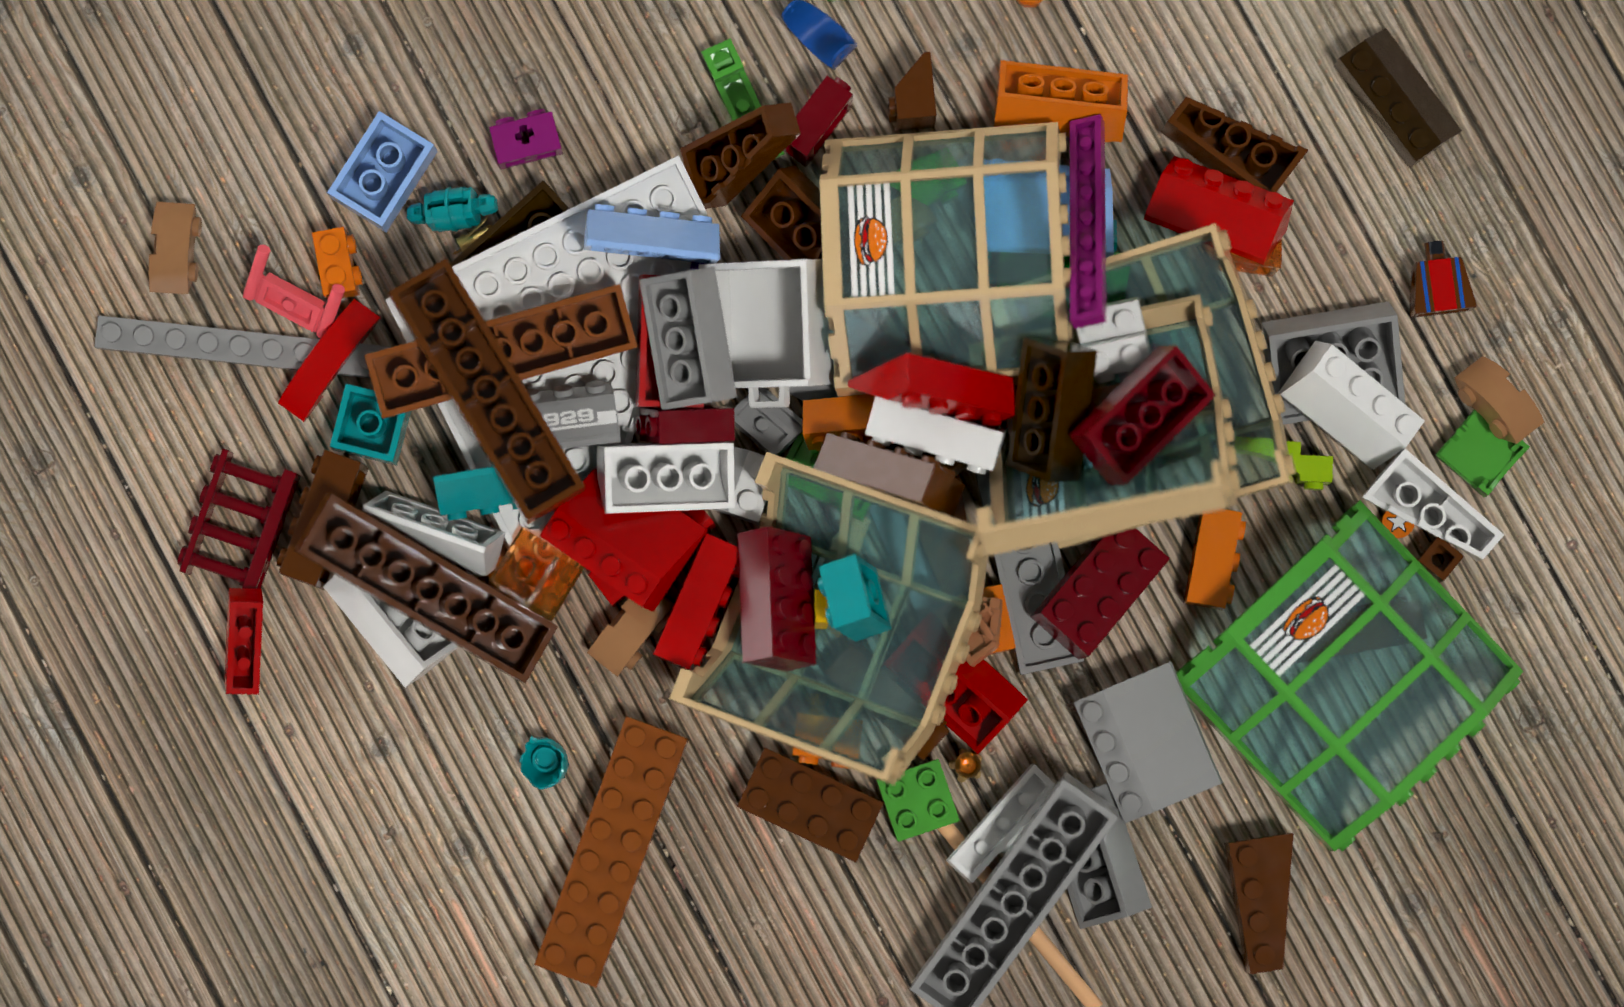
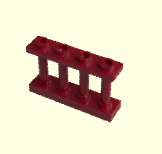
(271, 516)

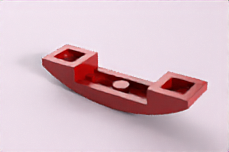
(327, 359)

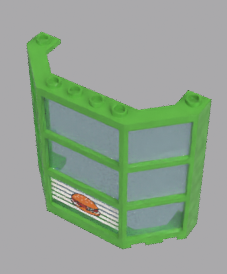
(1349, 679)

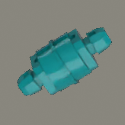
(452, 209)

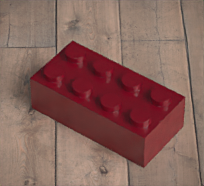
(1142, 415)
(1099, 590)
(776, 599)

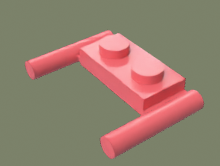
(290, 300)

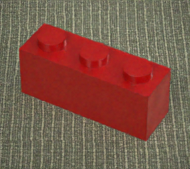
(243, 641)

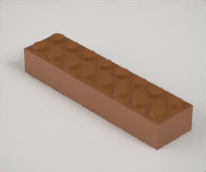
(532, 340)
(611, 852)

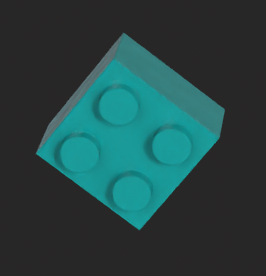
(362, 430)
(854, 598)

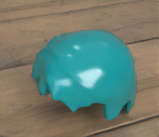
(544, 762)

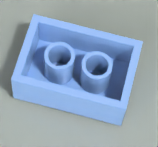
(382, 171)

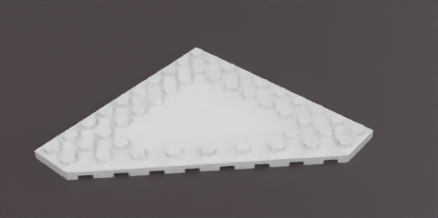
(552, 266)

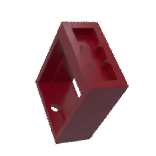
(820, 118)
(686, 424)

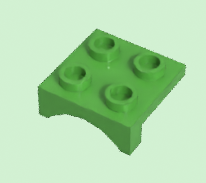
(1479, 455)
(919, 801)

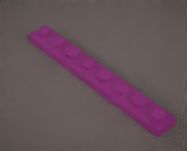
(1087, 222)

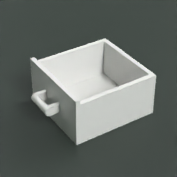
(775, 325)

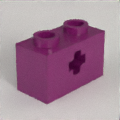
(541, 146)

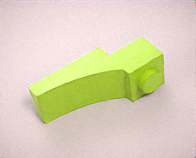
(1310, 469)

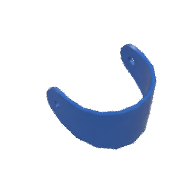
(818, 32)

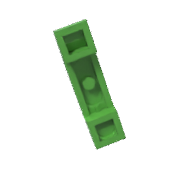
(731, 80)

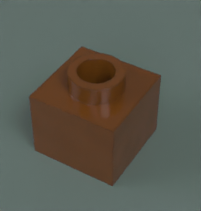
(1449, 556)

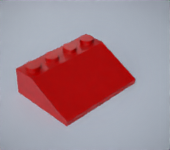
(941, 388)
(629, 551)

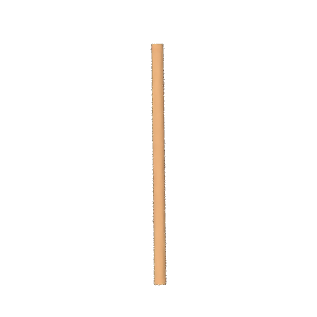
(1038, 939)

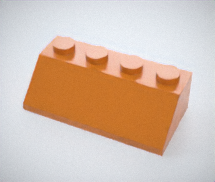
(1060, 94)

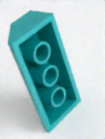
(470, 491)

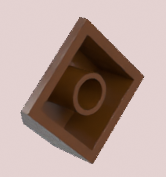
(914, 98)

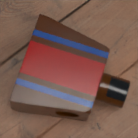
(1439, 284)

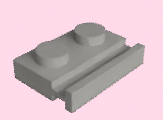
(768, 427)

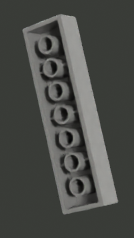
(1016, 896)

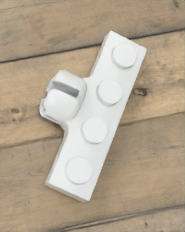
(1001, 824)

